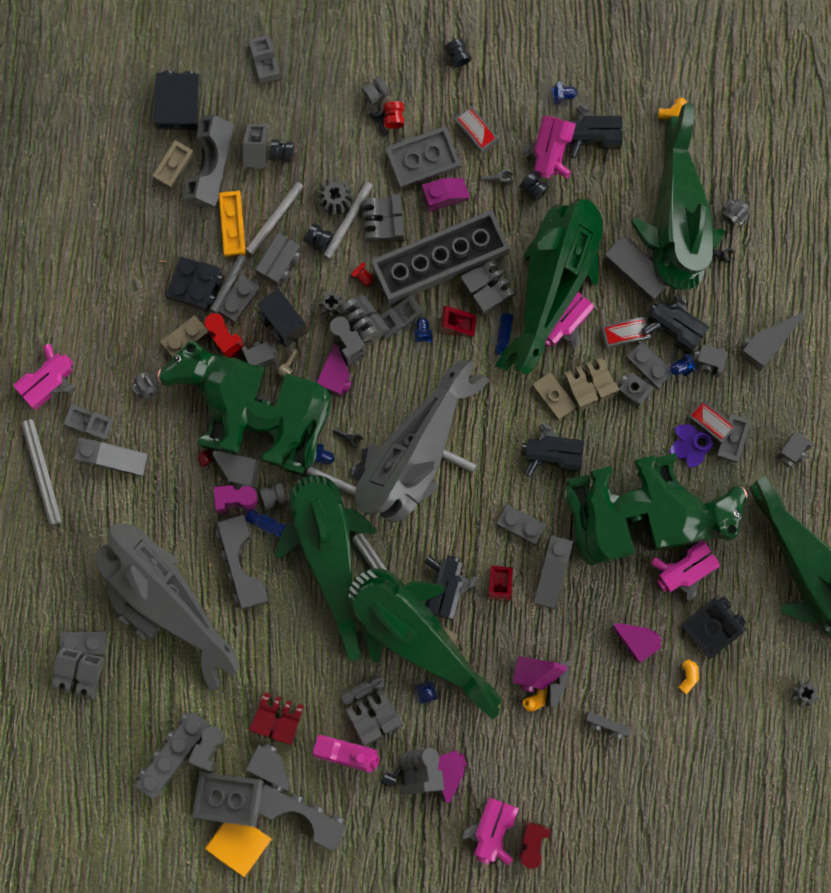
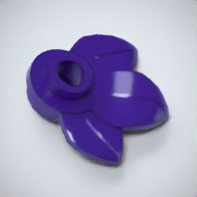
(687, 444)

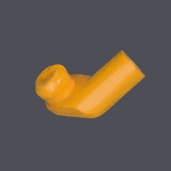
(673, 111)
(692, 676)
(536, 701)

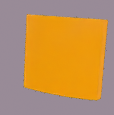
(238, 846)

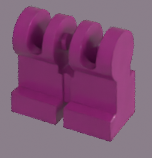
(228, 497)

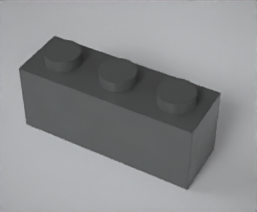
(635, 268)

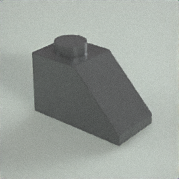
(255, 146)
(238, 469)
(269, 766)

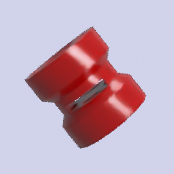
(393, 115)

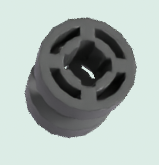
(375, 90)
(273, 496)

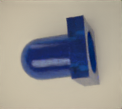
(563, 93)
(423, 331)
(683, 366)
(323, 455)
(427, 692)

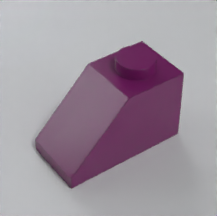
(444, 193)
(335, 374)
(638, 640)
(536, 673)
(452, 772)

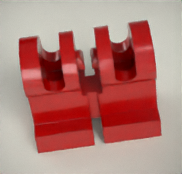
(228, 345)

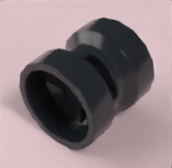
(458, 53)
(281, 151)
(534, 186)
(318, 237)

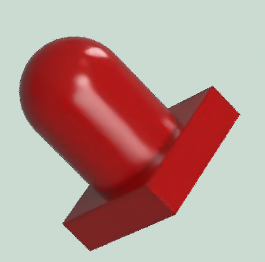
(362, 275)

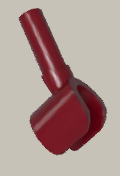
(204, 458)

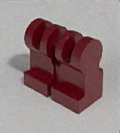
(283, 728)
(532, 837)

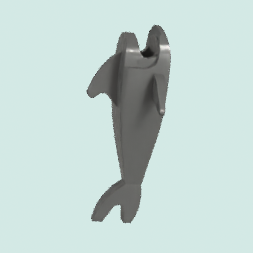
(405, 465)
(149, 581)

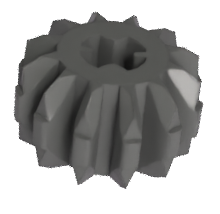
(337, 204)

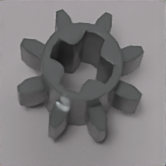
(735, 211)
(327, 299)
(145, 385)
(812, 696)

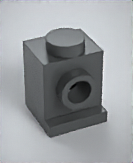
(260, 353)
(710, 359)
(634, 397)
(794, 449)

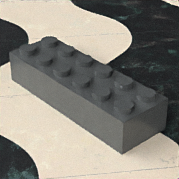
(440, 257)

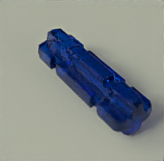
(504, 332)
(265, 522)

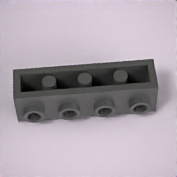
(173, 755)

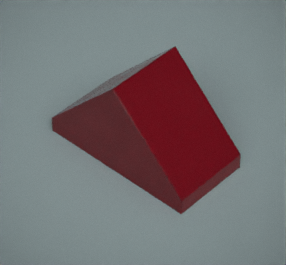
(457, 322)
(500, 584)

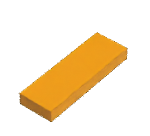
(232, 223)

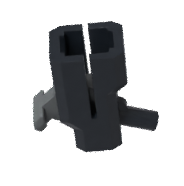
(596, 131)
(676, 323)
(552, 450)
(454, 585)

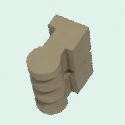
(600, 388)

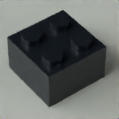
(282, 318)

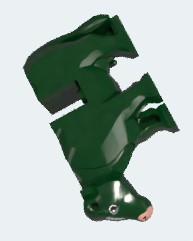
(232, 394)
(670, 512)

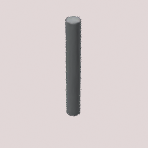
(228, 284)

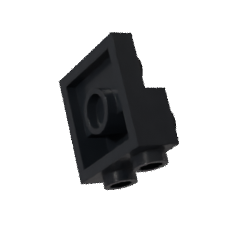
(195, 283)
(715, 626)

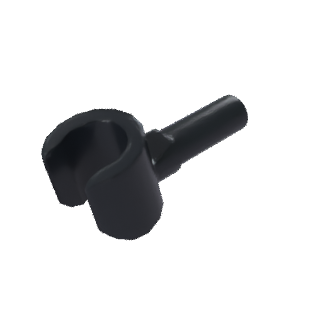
(378, 117)
(722, 254)
(348, 437)
(390, 779)

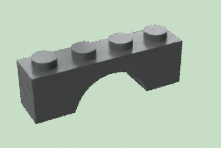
(215, 138)
(234, 534)
(326, 829)

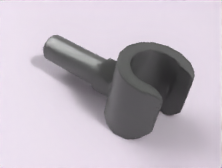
(500, 177)

